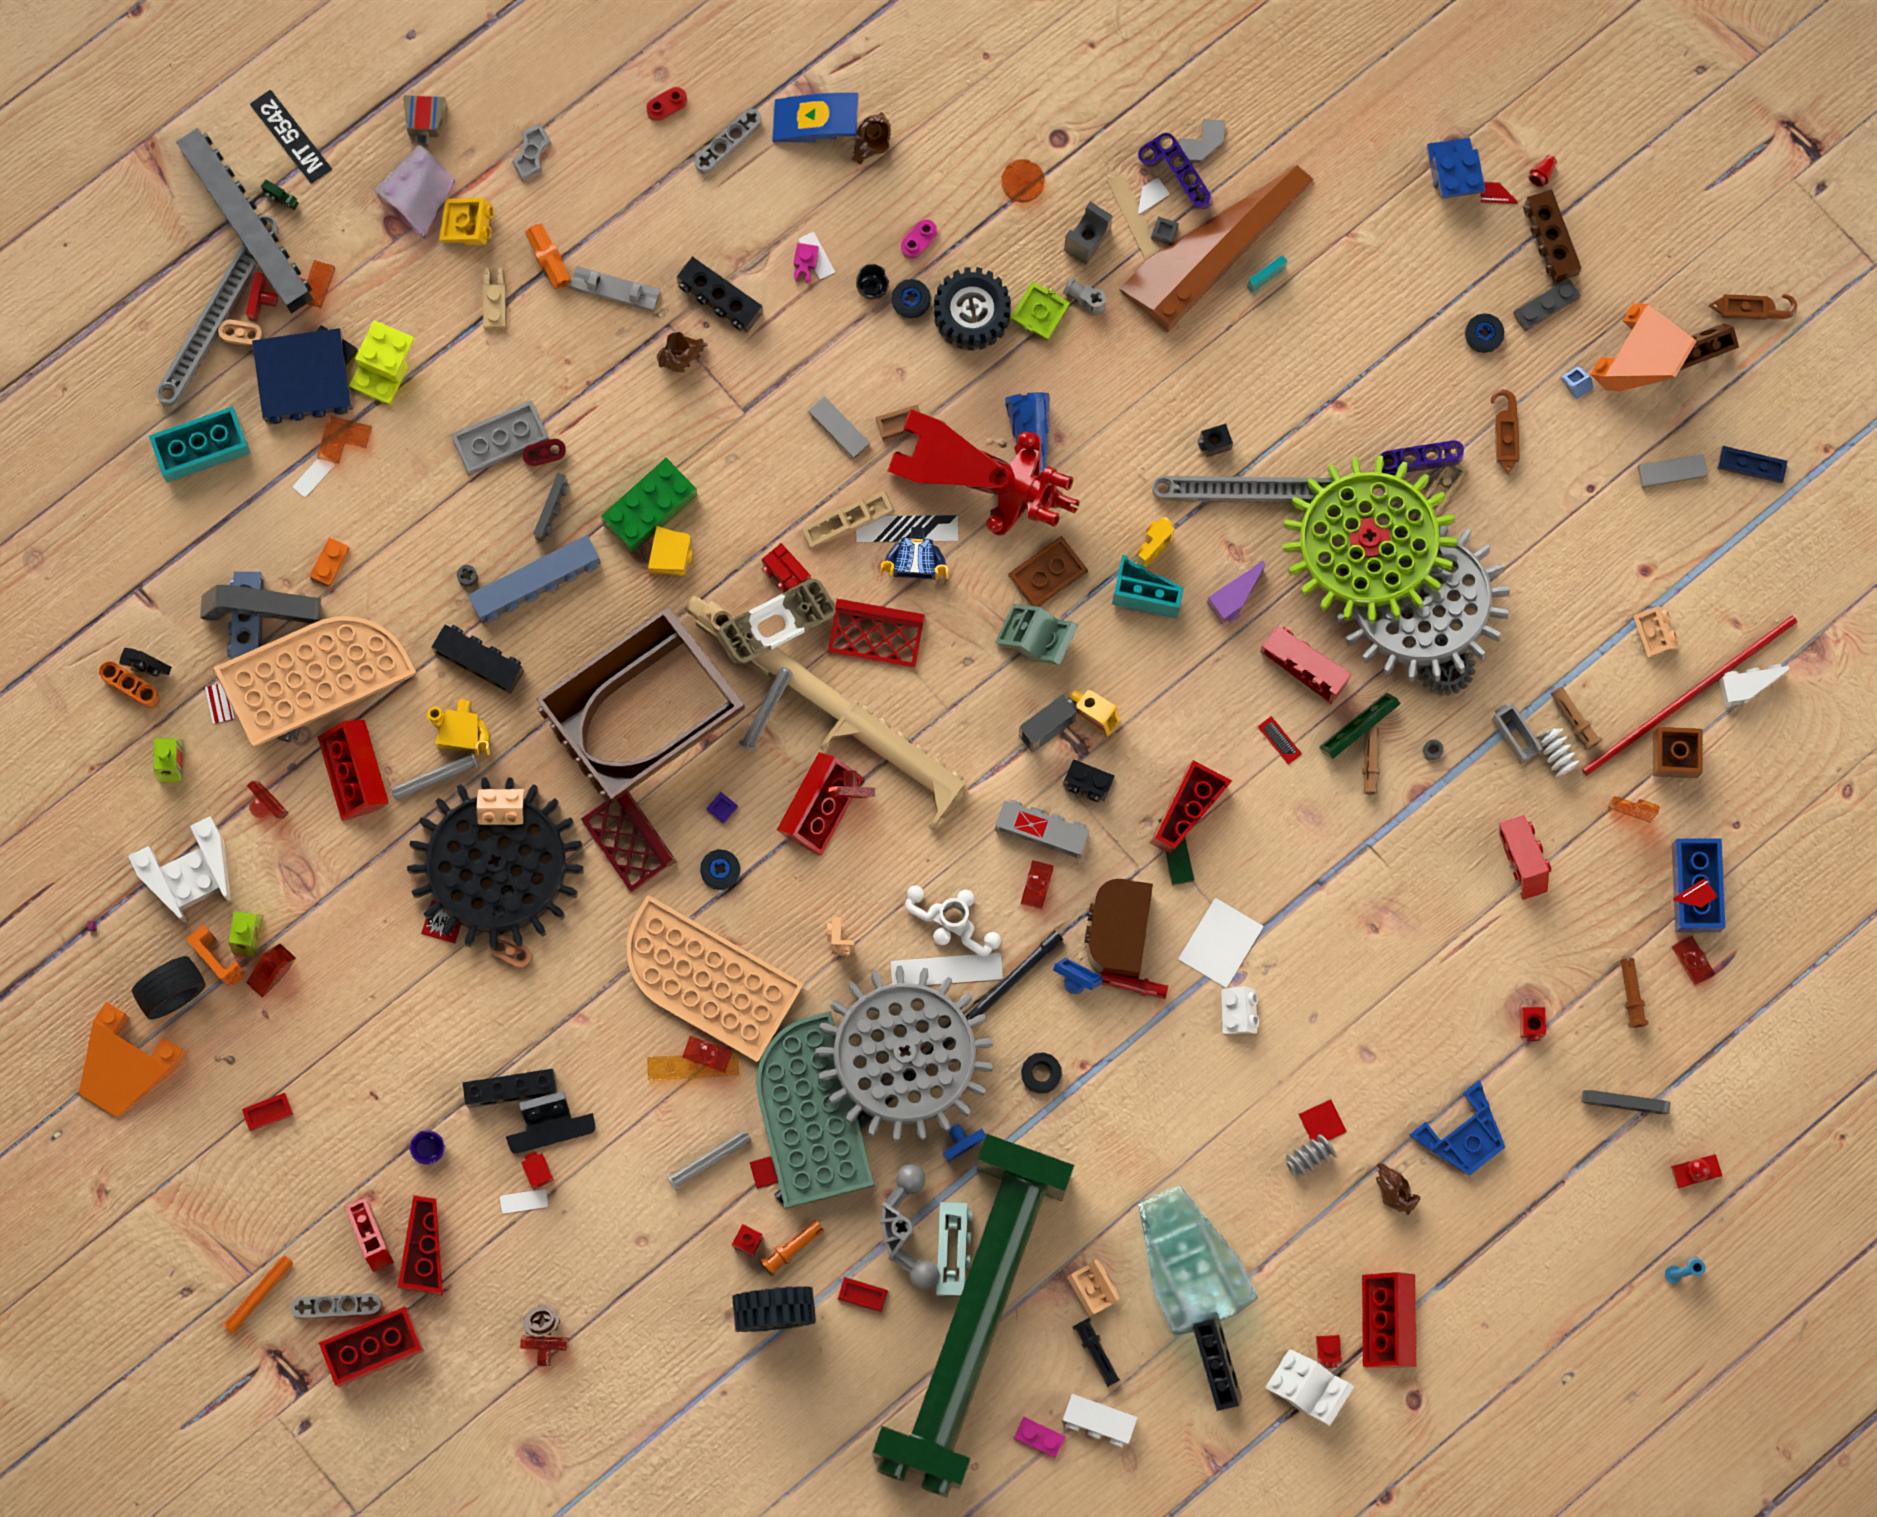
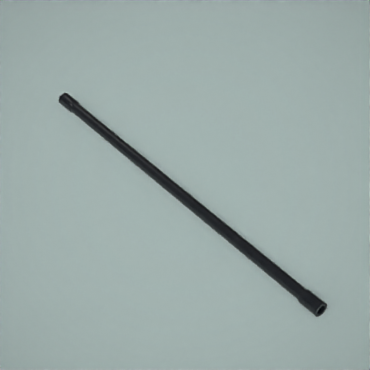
(1044, 948)

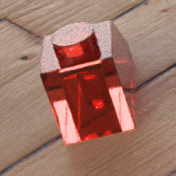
(270, 969)

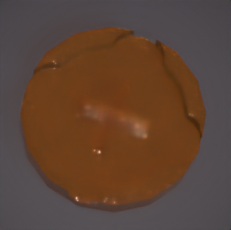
(1022, 180)

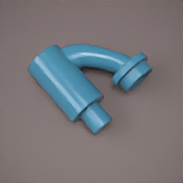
(1693, 1266)

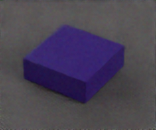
(722, 807)

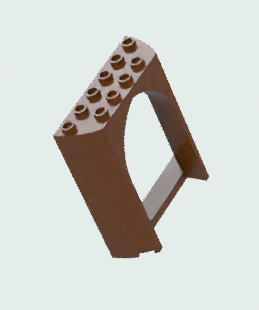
(578, 696)

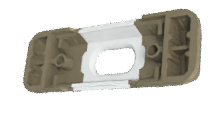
(800, 608)

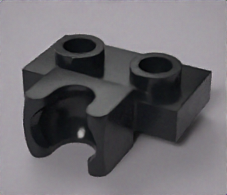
(140, 661)

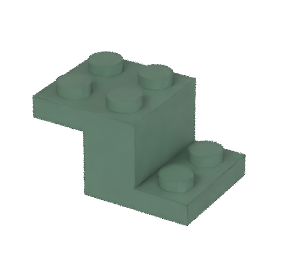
(1036, 634)

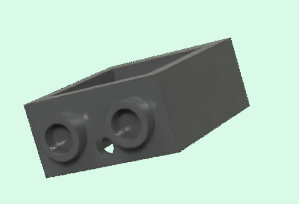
(1048, 723)

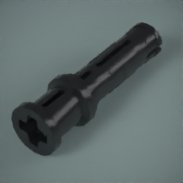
(1091, 1341)

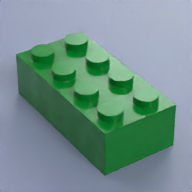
(649, 505)

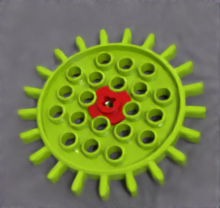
(1377, 591)

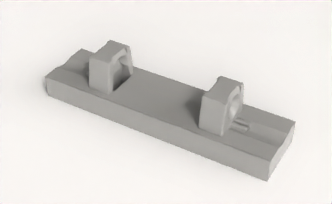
(615, 289)

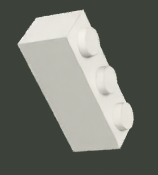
(1099, 1420)

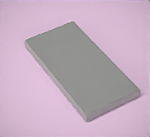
(499, 437)

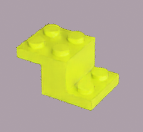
(381, 362)

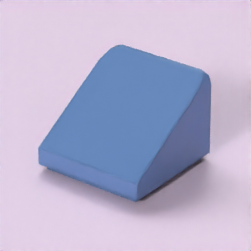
(1577, 382)

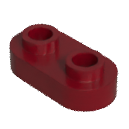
(544, 452)

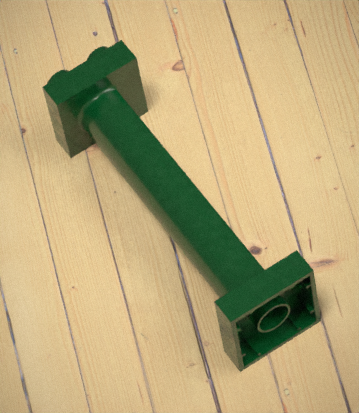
(931, 1445)

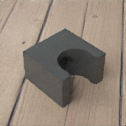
(1095, 222)

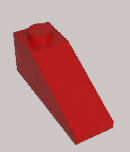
(369, 1234)

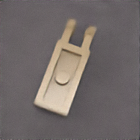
(494, 301)

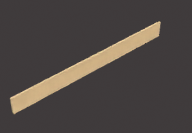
(1139, 226)

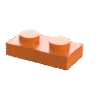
(329, 562)

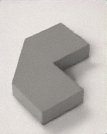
(1212, 139)

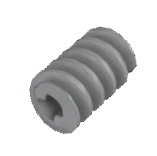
(1309, 1156)

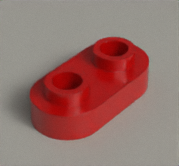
(668, 104)

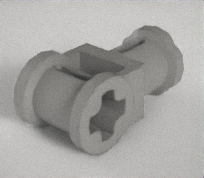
(1086, 296)

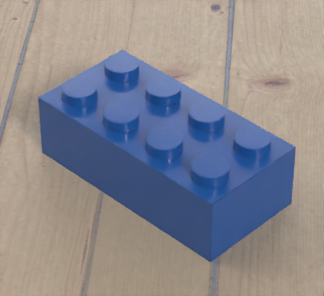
(1693, 862)

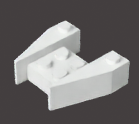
(190, 876)

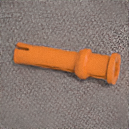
(783, 1254)

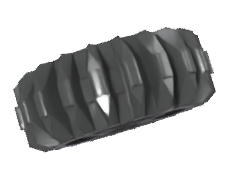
(1446, 683)

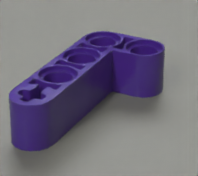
(1180, 172)
(1422, 461)

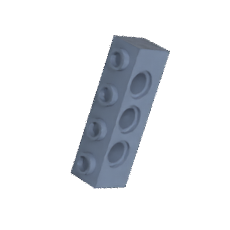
(253, 626)

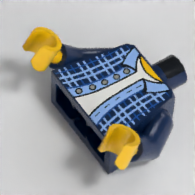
(915, 558)

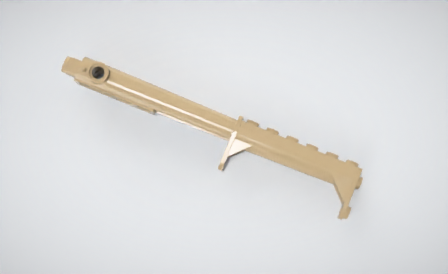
(850, 718)

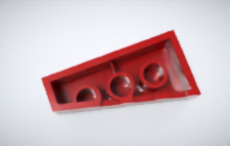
(1190, 801)

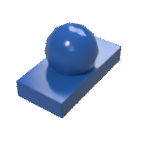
(1077, 976)

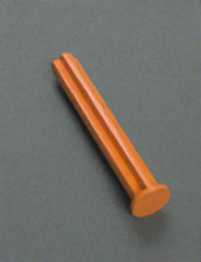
(258, 1294)

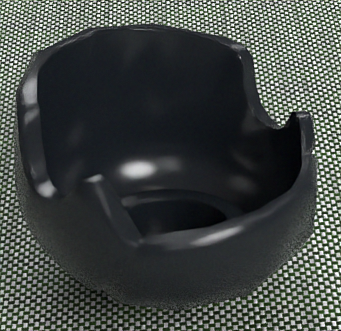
(872, 282)

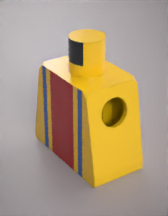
(1096, 711)

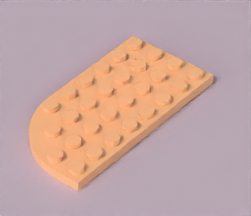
(311, 675)
(708, 979)

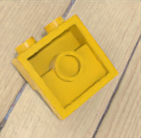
(466, 221)
(1158, 537)

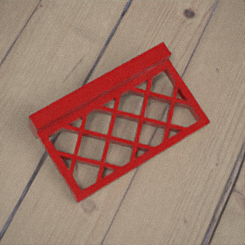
(882, 614)

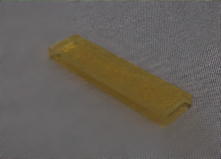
(679, 1068)

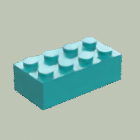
(199, 444)

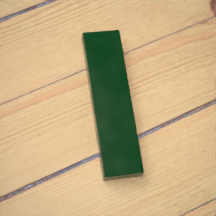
(1359, 725)

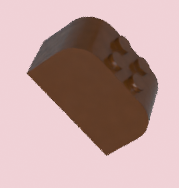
(1118, 927)

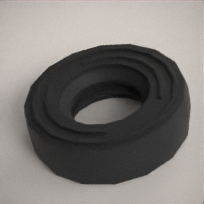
(1038, 1059)

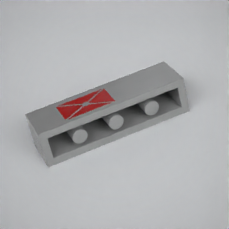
(1042, 829)

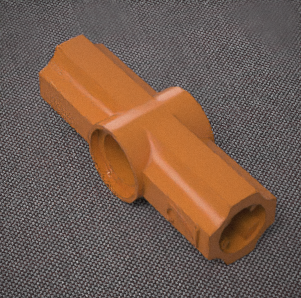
(548, 256)

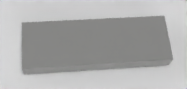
(839, 427)
(1672, 470)

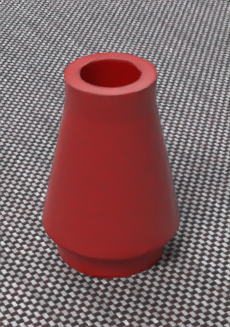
(1542, 172)

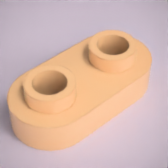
(241, 332)

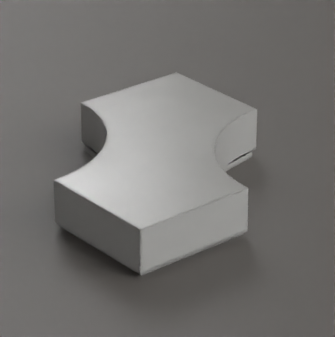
(528, 161)

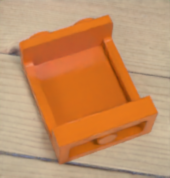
(199, 941)

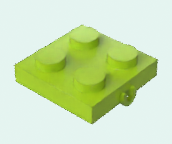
(1040, 311)

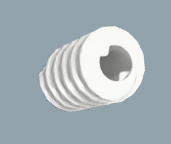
(1557, 751)

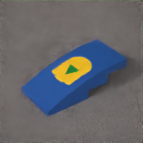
(815, 117)

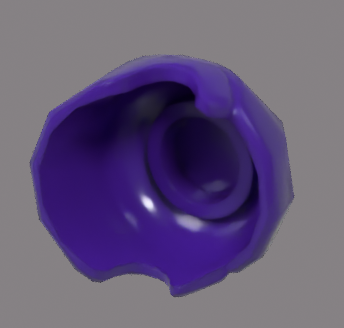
(427, 1147)

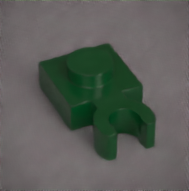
(275, 193)

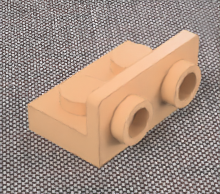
(1656, 631)

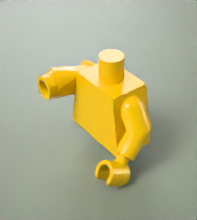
(460, 729)

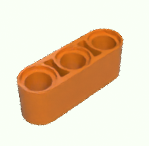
(136, 692)

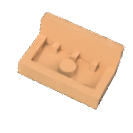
(500, 806)
(834, 934)
(1093, 1288)

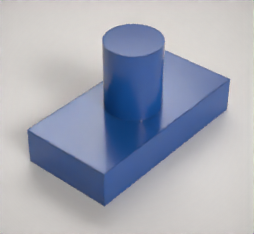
(962, 1142)

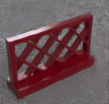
(646, 831)

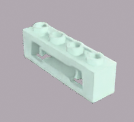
(953, 1211)

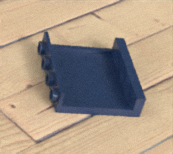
(302, 375)

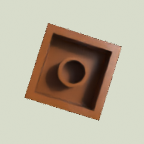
(1677, 752)

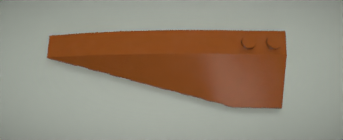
(1190, 266)

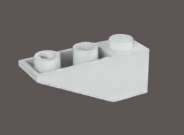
(1743, 687)

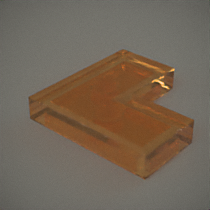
(319, 280)
(342, 432)
(1641, 809)

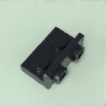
(1088, 780)

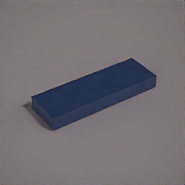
(1752, 464)

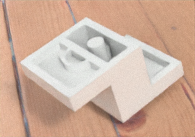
(1309, 1387)

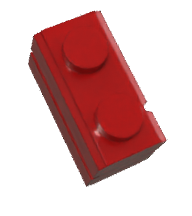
(784, 568)

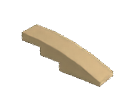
(848, 519)

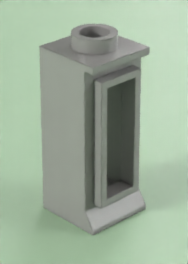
(1504, 713)

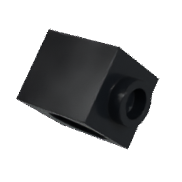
(1220, 432)

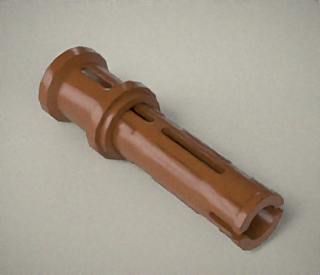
(1634, 1002)

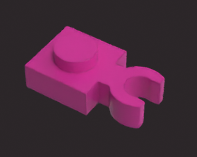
(805, 258)

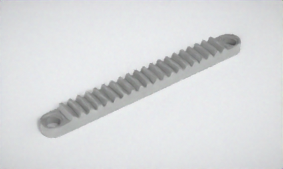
(207, 325)
(1238, 489)

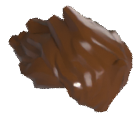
(872, 137)
(679, 352)
(1396, 1190)

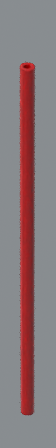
(1688, 696)

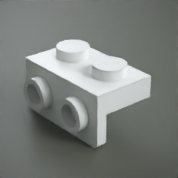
(1239, 1010)

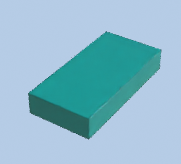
(1267, 273)

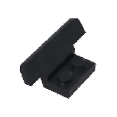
(548, 1123)

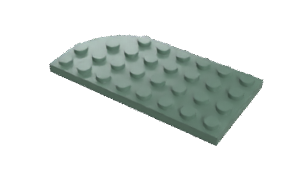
(808, 1137)

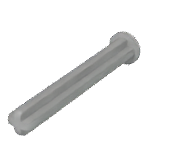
(766, 709)
(435, 776)
(709, 1159)

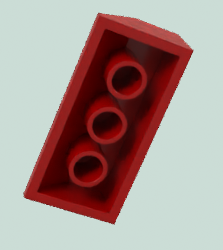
(353, 769)
(811, 814)
(1389, 1320)

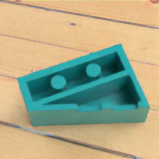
(1145, 591)

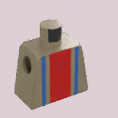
(424, 117)

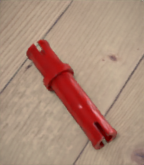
(1141, 986)

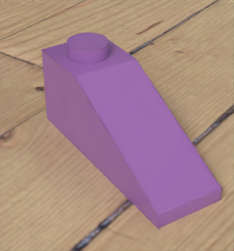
(1231, 598)

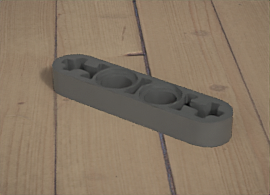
(1625, 1102)

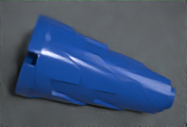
(1030, 414)

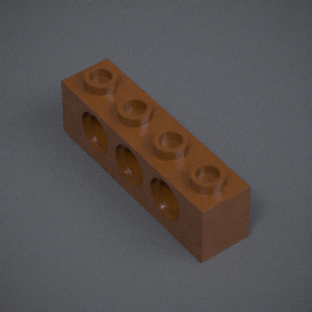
(1546, 204)
(1711, 344)

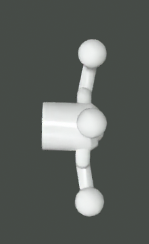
(964, 928)

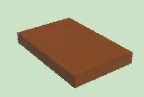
(1048, 572)

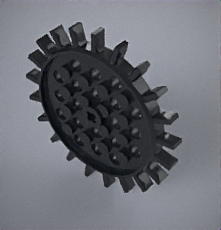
(516, 913)

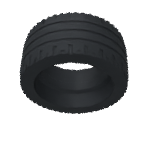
(168, 987)

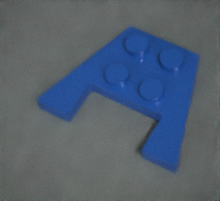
(1471, 1142)

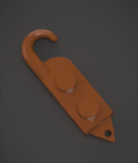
(1752, 307)
(1507, 432)

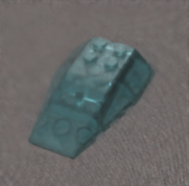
(1191, 1262)

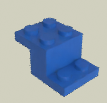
(1455, 168)

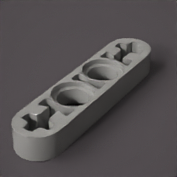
(725, 138)
(336, 1302)

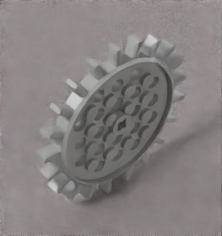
(1426, 651)
(935, 1008)

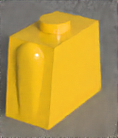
(670, 552)

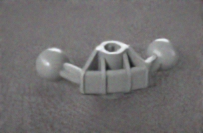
(909, 1180)

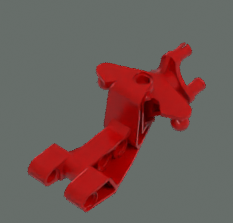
(949, 459)

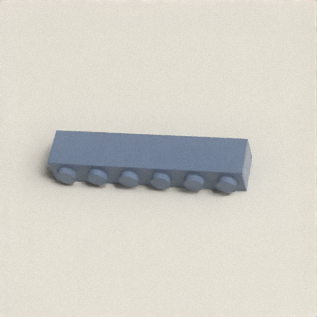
(535, 579)

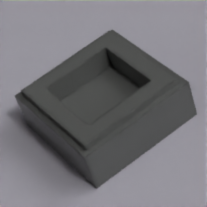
(1164, 230)

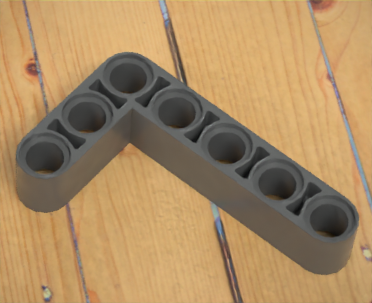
(256, 602)

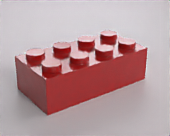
(371, 1347)

